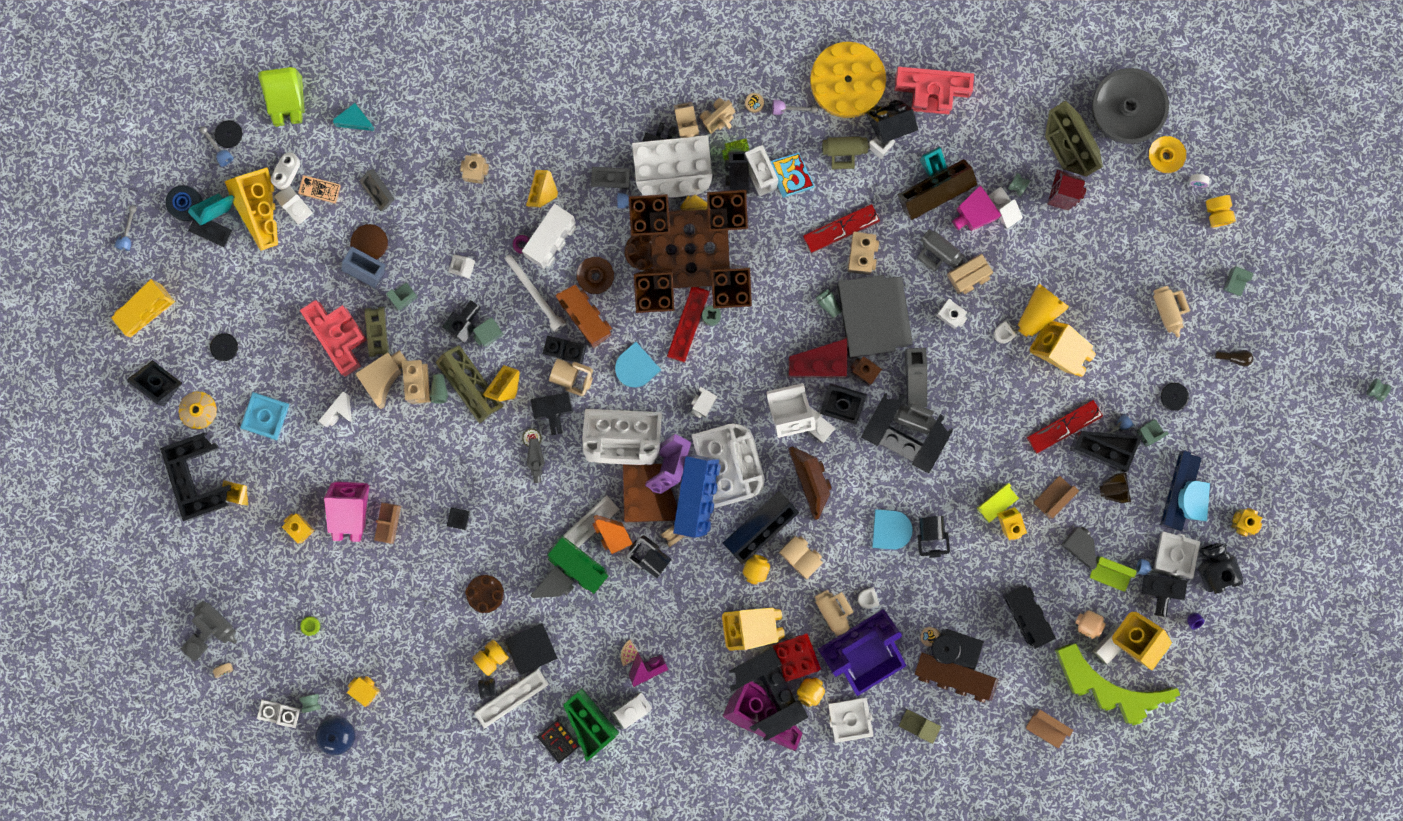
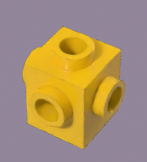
(1240, 522)

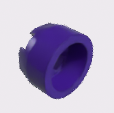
(1195, 620)

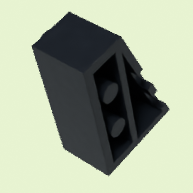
(1108, 449)
(1029, 617)

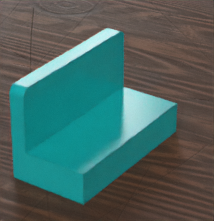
(211, 208)

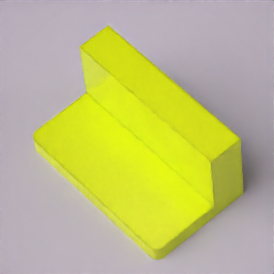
(997, 502)

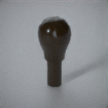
(1242, 357)

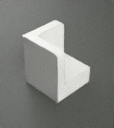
(879, 148)

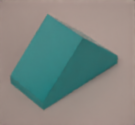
(353, 119)
(933, 161)

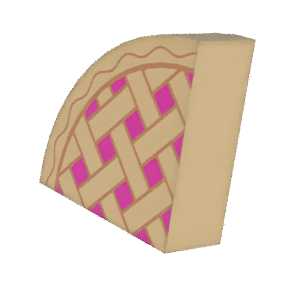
(628, 653)

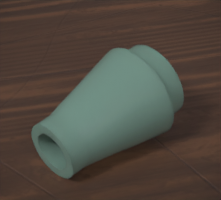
(828, 303)
(438, 390)

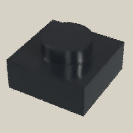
(458, 518)

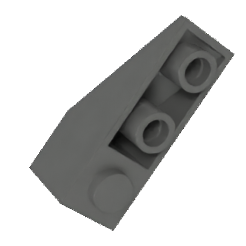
(916, 376)

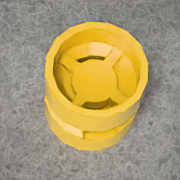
(1220, 211)
(490, 657)

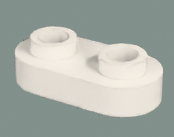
(286, 170)

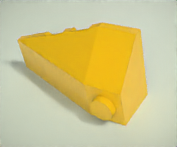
(255, 205)

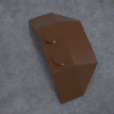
(811, 479)

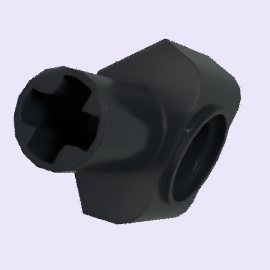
(465, 318)

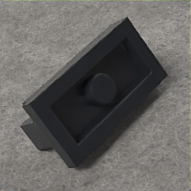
(211, 231)

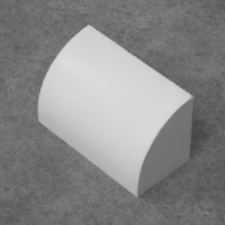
(1106, 649)

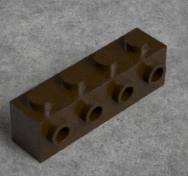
(937, 189)

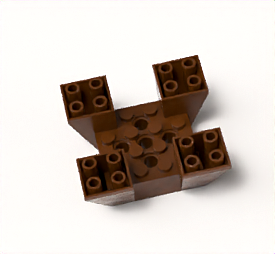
(666, 226)

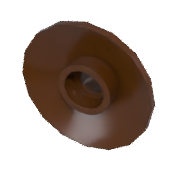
(591, 266)

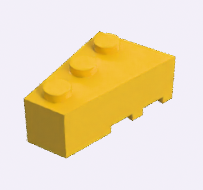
(142, 308)

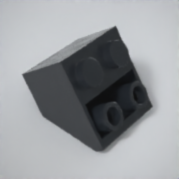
(892, 120)

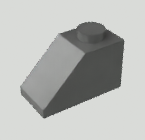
(1081, 546)
(554, 585)

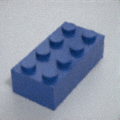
(696, 496)

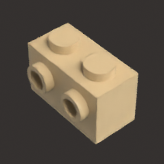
(862, 253)

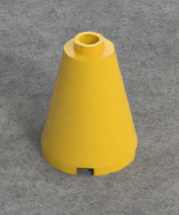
(1040, 311)

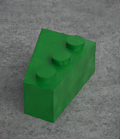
(577, 564)
(590, 724)

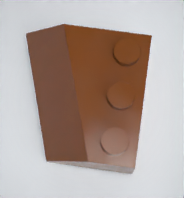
(584, 315)
(640, 501)

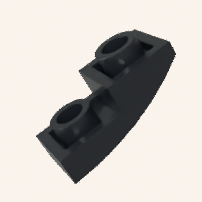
(564, 349)

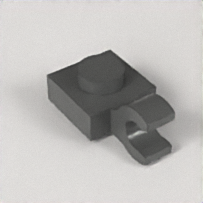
(195, 646)

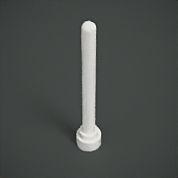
(555, 321)

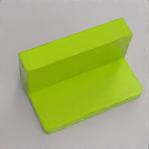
(1112, 573)

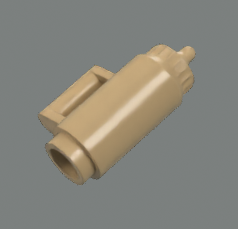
(1169, 310)
(832, 612)

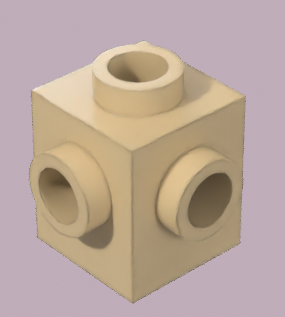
(477, 174)

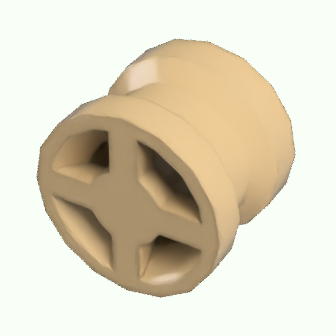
(671, 537)

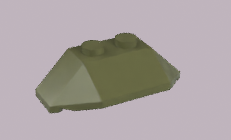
(1072, 141)

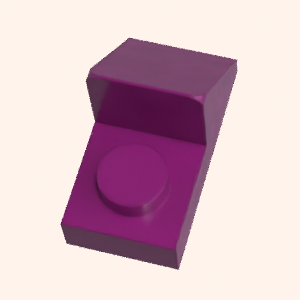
(643, 671)

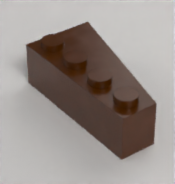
(956, 677)

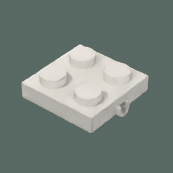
(1176, 555)
(850, 720)

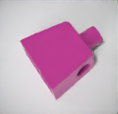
(976, 211)

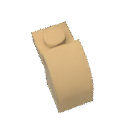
(686, 120)

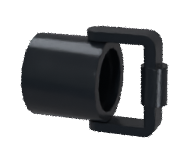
(933, 529)
(654, 561)

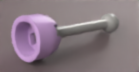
(780, 107)

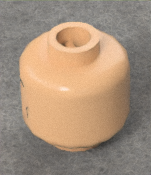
(1090, 624)

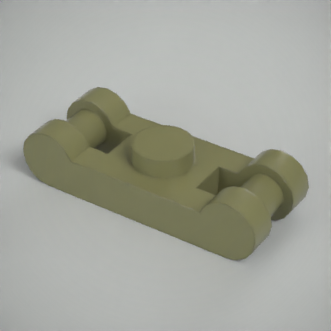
(376, 331)

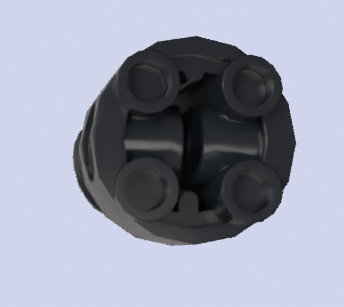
(1219, 563)

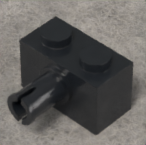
(552, 408)
(1164, 590)

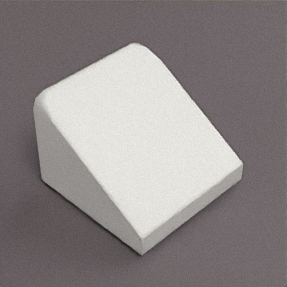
(461, 266)

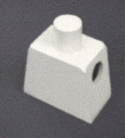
(631, 711)

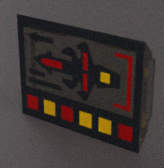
(558, 741)

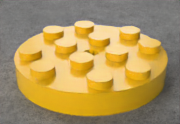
(843, 97)

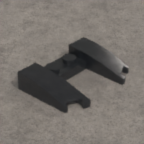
(922, 454)
(175, 460)
(788, 710)

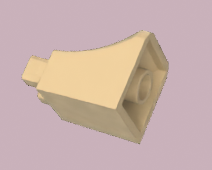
(380, 375)

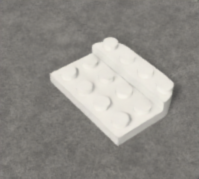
(673, 166)
(621, 436)
(740, 470)

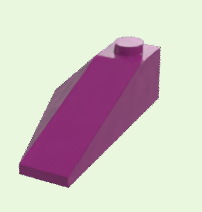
(752, 705)

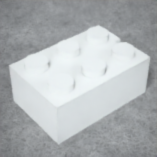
(549, 237)

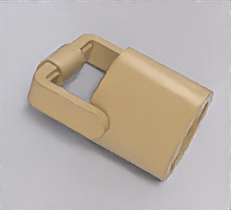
(566, 373)

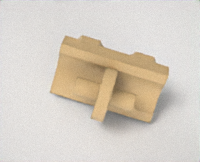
(720, 117)

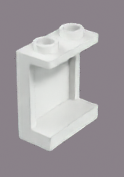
(761, 171)
(790, 410)

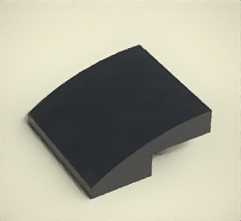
(530, 649)

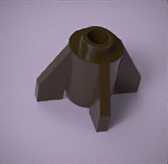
(1116, 488)

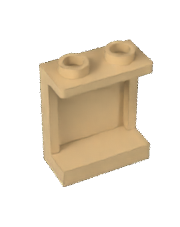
(416, 382)

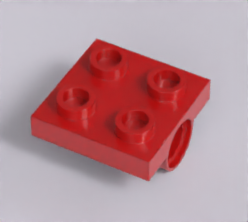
(797, 657)

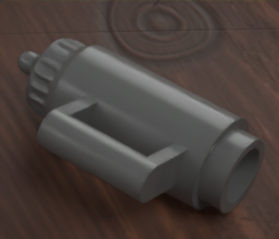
(942, 249)
(915, 417)
(213, 623)

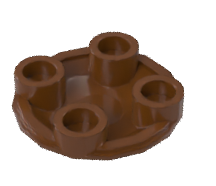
(370, 240)
(639, 252)
(485, 593)

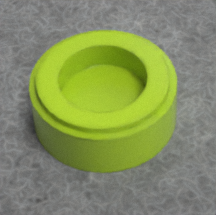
(310, 626)

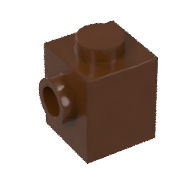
(865, 370)

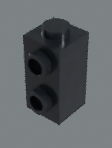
(738, 171)

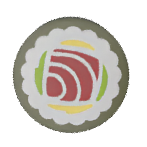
(529, 434)

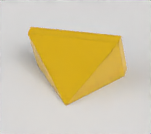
(542, 189)
(504, 385)
(237, 494)

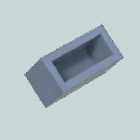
(363, 267)

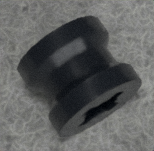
(487, 688)

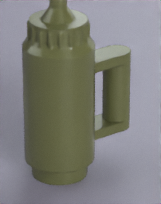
(844, 147)

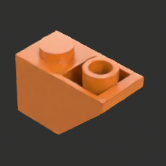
(613, 532)

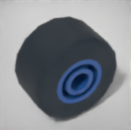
(188, 197)

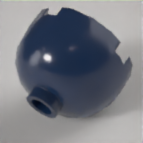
(335, 735)

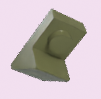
(919, 726)

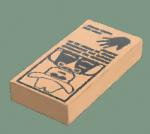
(319, 189)

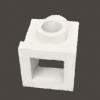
(945, 314)
(703, 403)

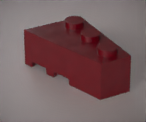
(1066, 190)
(821, 362)

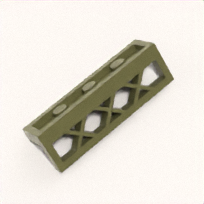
(465, 385)

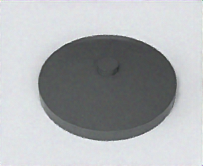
(1130, 106)

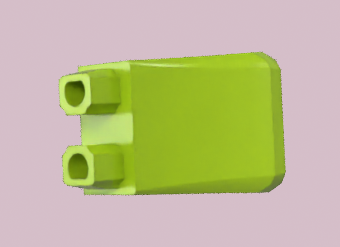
(283, 94)

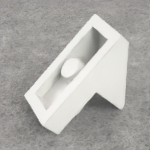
(293, 204)
(1008, 209)
(341, 406)
(823, 428)

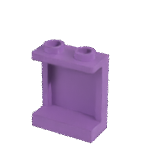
(674, 453)

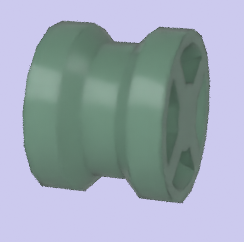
(1019, 184)
(711, 318)
(1378, 390)
(310, 703)

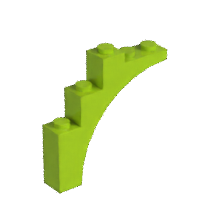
(1131, 703)

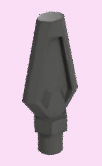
(535, 459)

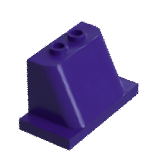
(865, 652)

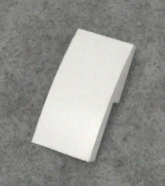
(278, 713)

